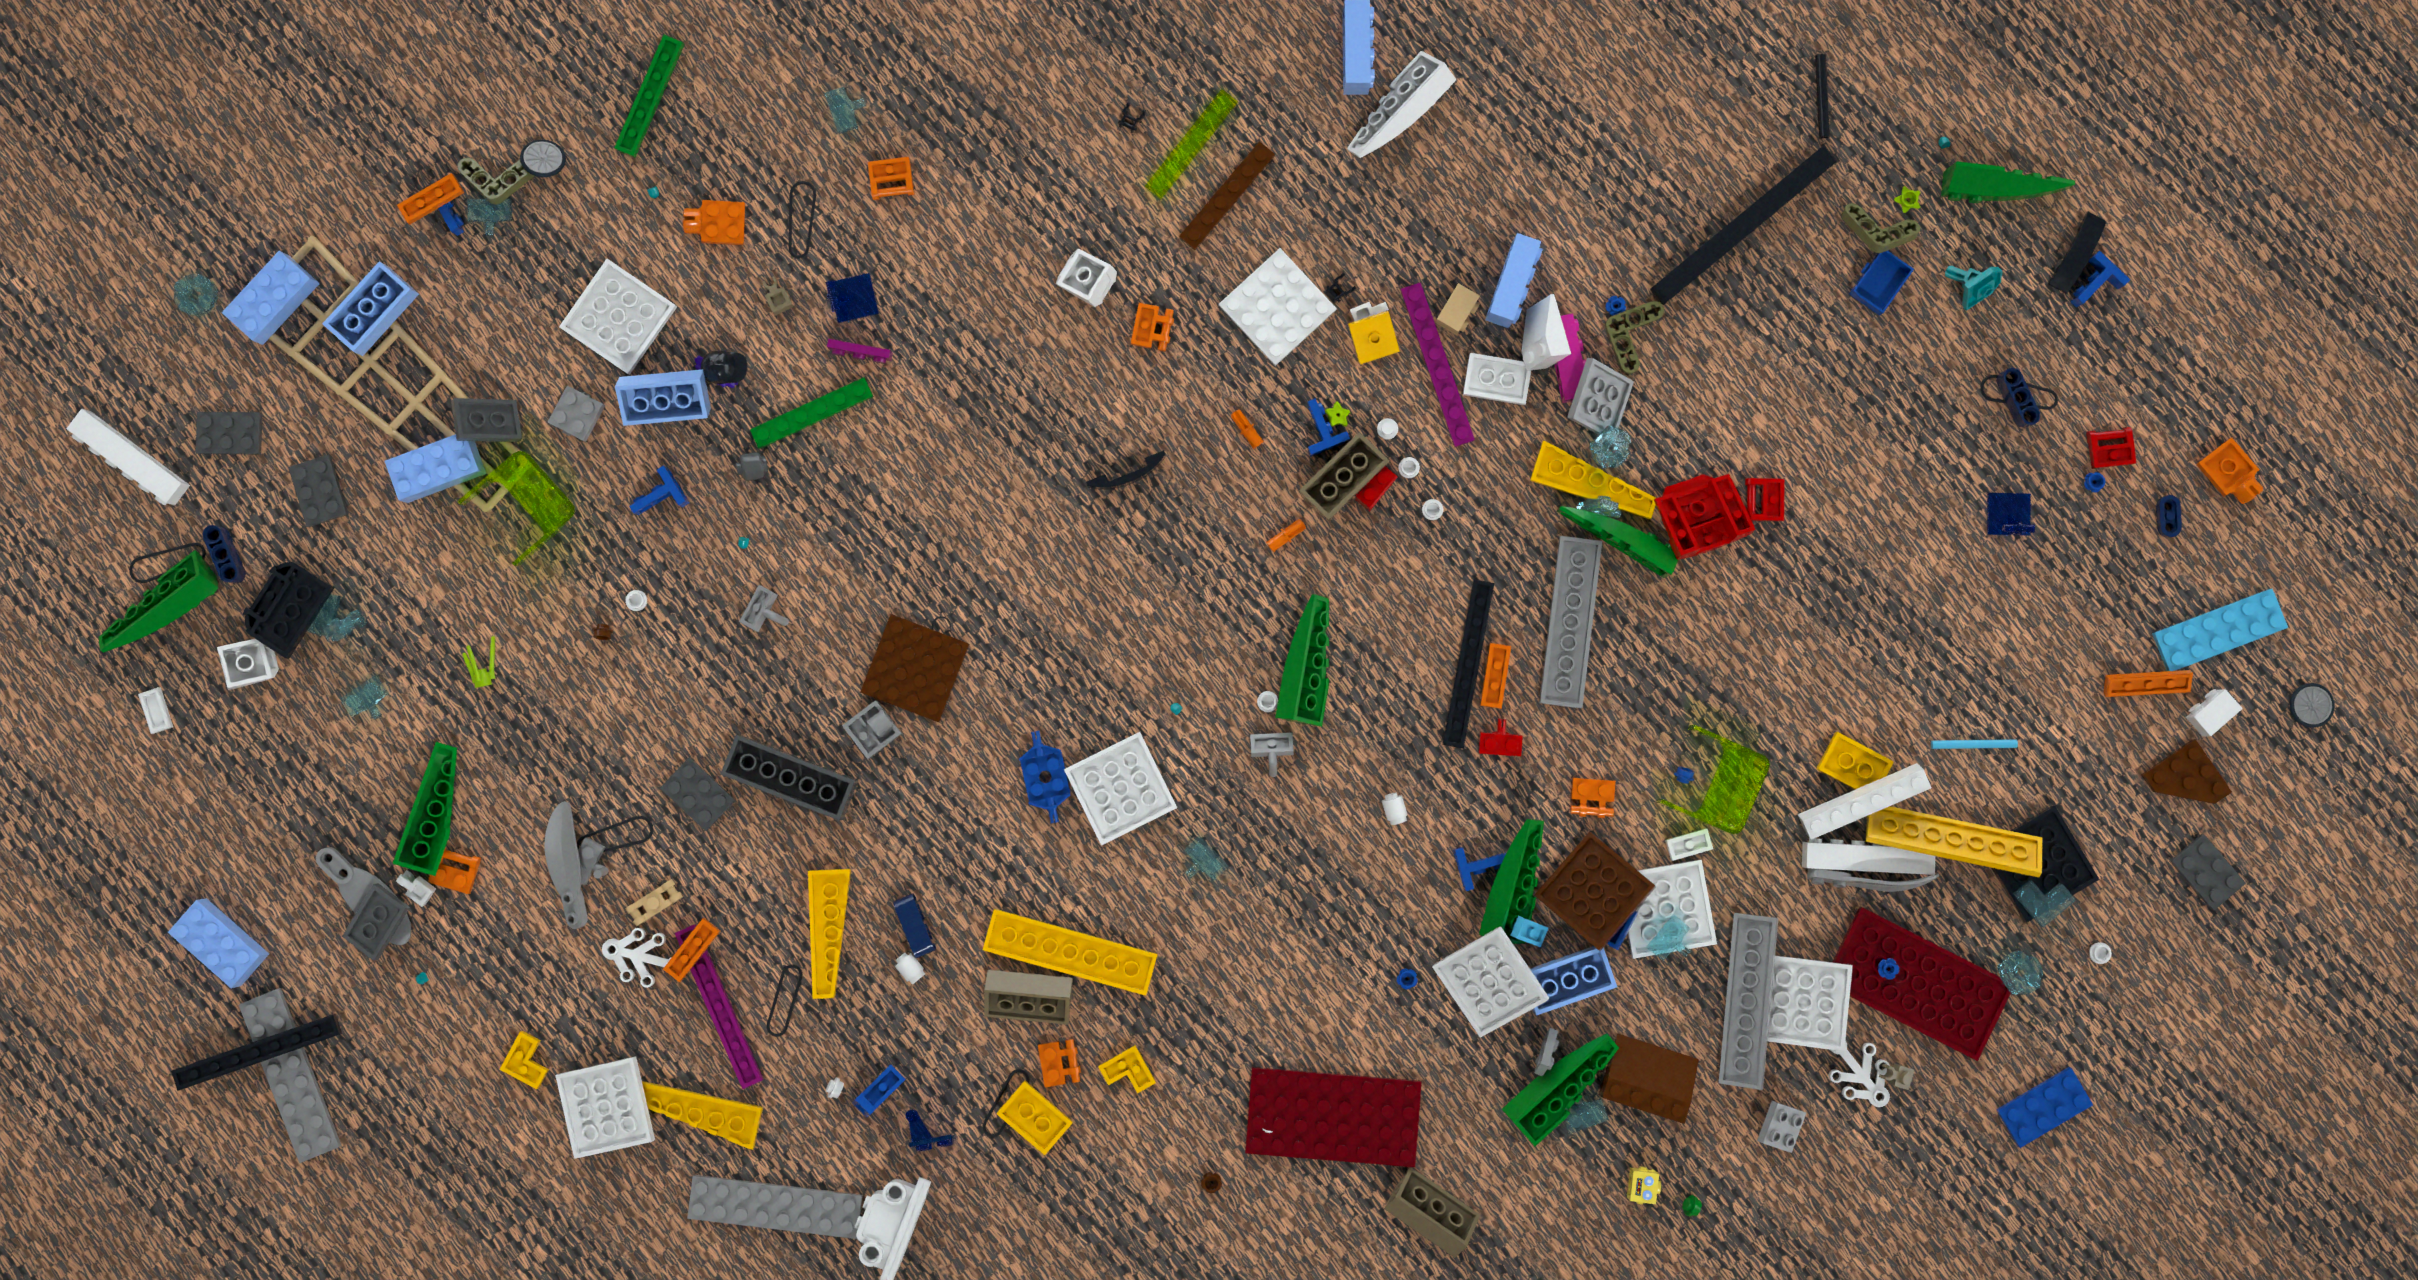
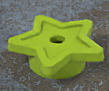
(1906, 193)
(1333, 418)

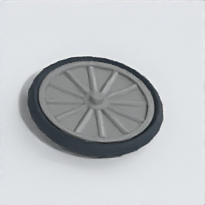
(542, 158)
(2312, 705)

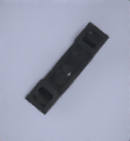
(2078, 253)
(1152, 463)

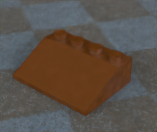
(1650, 1079)

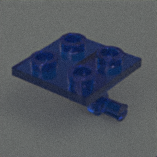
(852, 297)
(2009, 514)
(921, 1136)

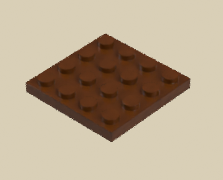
(915, 668)
(1595, 891)

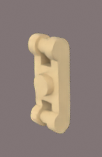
(654, 902)

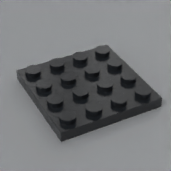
(2061, 860)

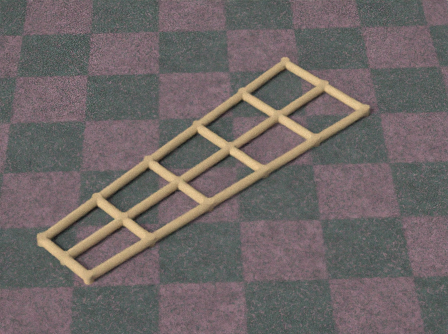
(415, 402)

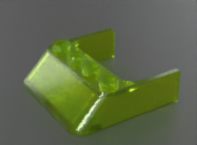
(534, 492)
(1732, 786)

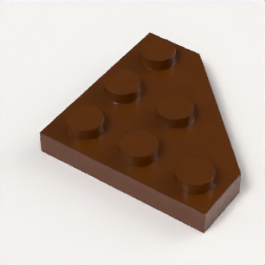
(2187, 775)

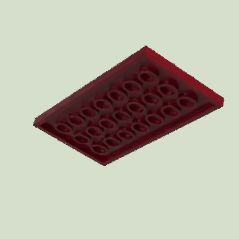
(1933, 988)
(1333, 1117)

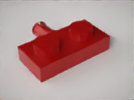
(1500, 741)

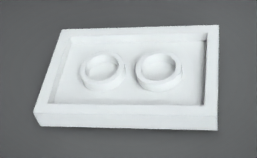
(1496, 379)

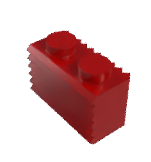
(1375, 488)

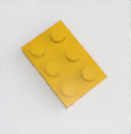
(1853, 762)
(1034, 1117)

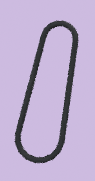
(811, 219)
(2029, 385)
(158, 553)
(618, 824)

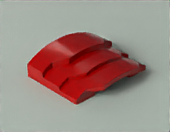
(1703, 515)

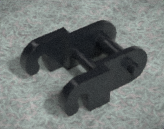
(1133, 127)
(1337, 298)

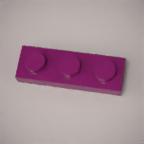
(859, 351)

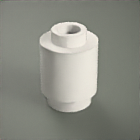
(1394, 808)
(909, 968)

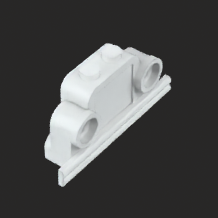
(890, 1224)

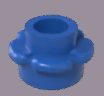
(1615, 300)
(2100, 482)
(1684, 775)
(1882, 968)
(1412, 978)

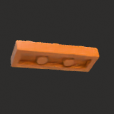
(430, 198)
(1495, 675)
(691, 950)

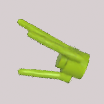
(480, 677)

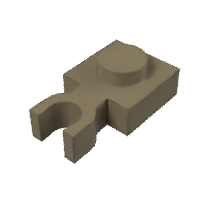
(777, 298)
(1898, 1075)

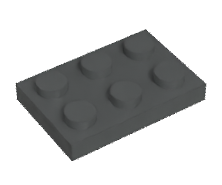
(486, 420)
(229, 433)
(318, 490)
(698, 794)
(2207, 872)
(376, 921)

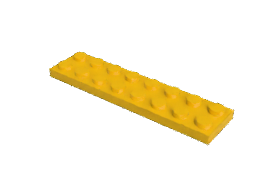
(1956, 840)
(1070, 952)

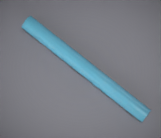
(1965, 744)

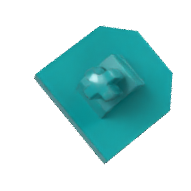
(1976, 284)

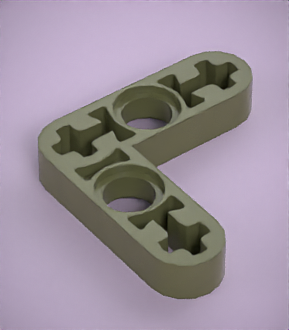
(491, 184)
(1857, 217)
(1623, 333)

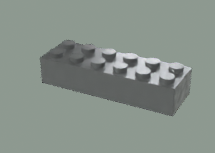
(789, 777)

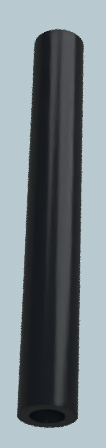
(1822, 96)

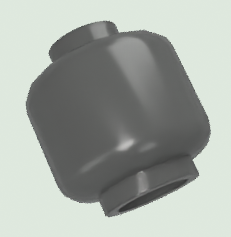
(752, 466)

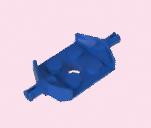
(1042, 794)

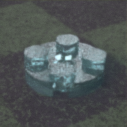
(185, 288)
(1601, 444)
(342, 628)
(2011, 978)

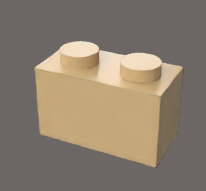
(1456, 310)

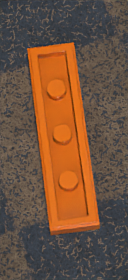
(2148, 683)

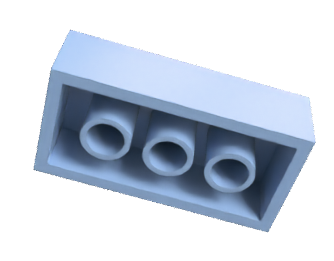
(1357, 40)
(1513, 279)
(270, 298)
(370, 308)
(663, 397)
(434, 468)
(218, 943)
(1573, 978)

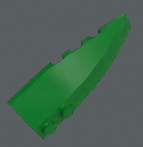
(1993, 183)
(1627, 539)
(174, 596)
(1304, 681)
(430, 815)
(1515, 882)
(1549, 1097)

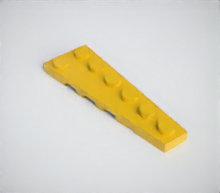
(1574, 476)
(827, 918)
(717, 1115)

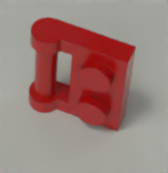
(2111, 454)
(1771, 499)

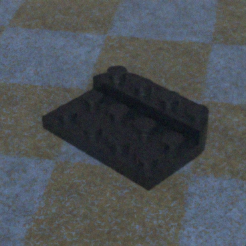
(286, 607)

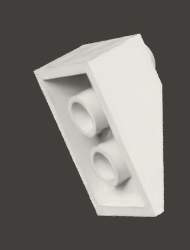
(1544, 335)

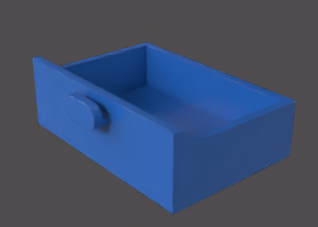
(1881, 281)

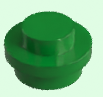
(1692, 1206)

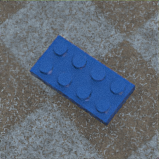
(2044, 1107)

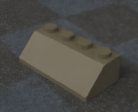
(1343, 476)
(1027, 997)
(1432, 1212)

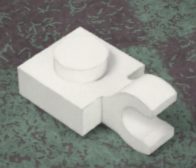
(1365, 310)
(418, 889)

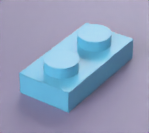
(1529, 931)

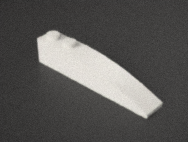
(1411, 96)

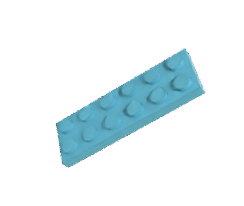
(2220, 630)

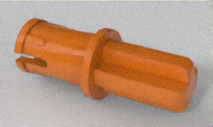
(1247, 429)
(1286, 535)

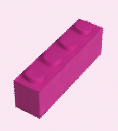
(1571, 367)

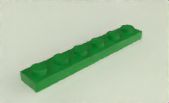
(649, 96)
(811, 413)

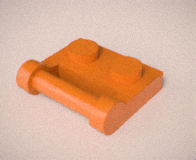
(890, 171)
(453, 877)

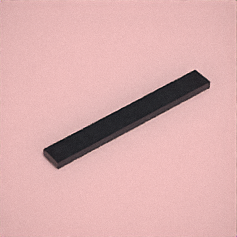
(1468, 664)
(256, 1052)

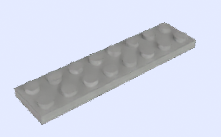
(1570, 622)
(1748, 1001)
(291, 1079)
(774, 1206)

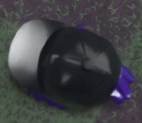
(723, 367)

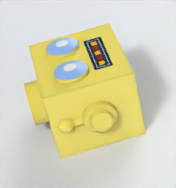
(1643, 1185)

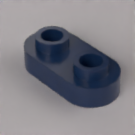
(2170, 516)

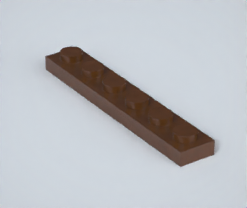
(1227, 196)

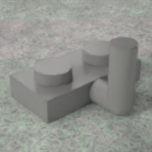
(759, 609)
(1272, 746)
(589, 856)
(1545, 1059)

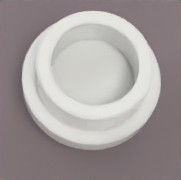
(1387, 429)
(1408, 467)
(1432, 509)
(636, 600)
(1267, 701)
(2100, 953)
(834, 1088)

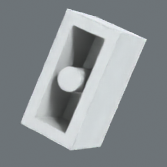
(2213, 712)

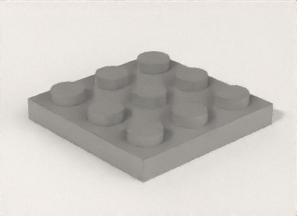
(1600, 397)

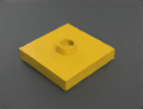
(1373, 337)

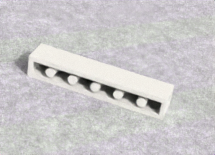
(128, 457)
(1864, 801)
(1864, 857)

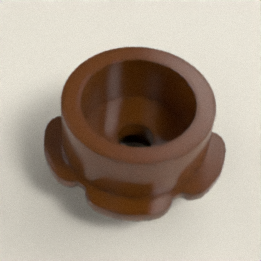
(602, 632)
(1211, 1188)

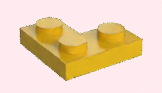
(519, 1062)
(1131, 1064)

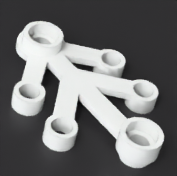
(637, 955)
(1862, 1075)

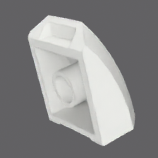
(1087, 277)
(247, 663)

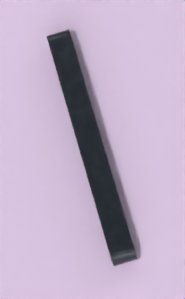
(1743, 225)

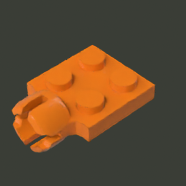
(716, 222)
(2231, 471)

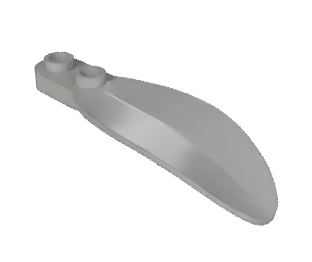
(564, 864)
(1843, 879)
(356, 887)

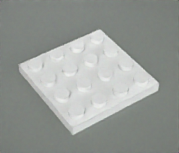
(1277, 306)
(618, 316)
(1120, 788)
(1680, 892)
(1490, 982)
(1809, 1003)
(605, 1107)

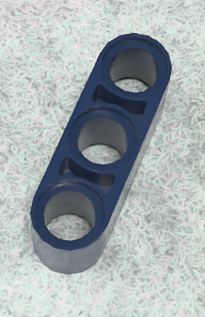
(2027, 403)
(216, 549)
(913, 925)

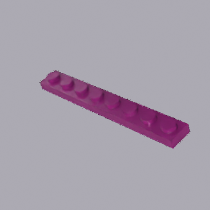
(1437, 364)
(723, 1016)

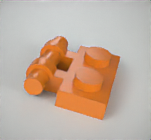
(1145, 326)
(1595, 790)
(1052, 1063)

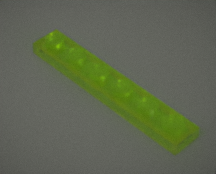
(1191, 144)

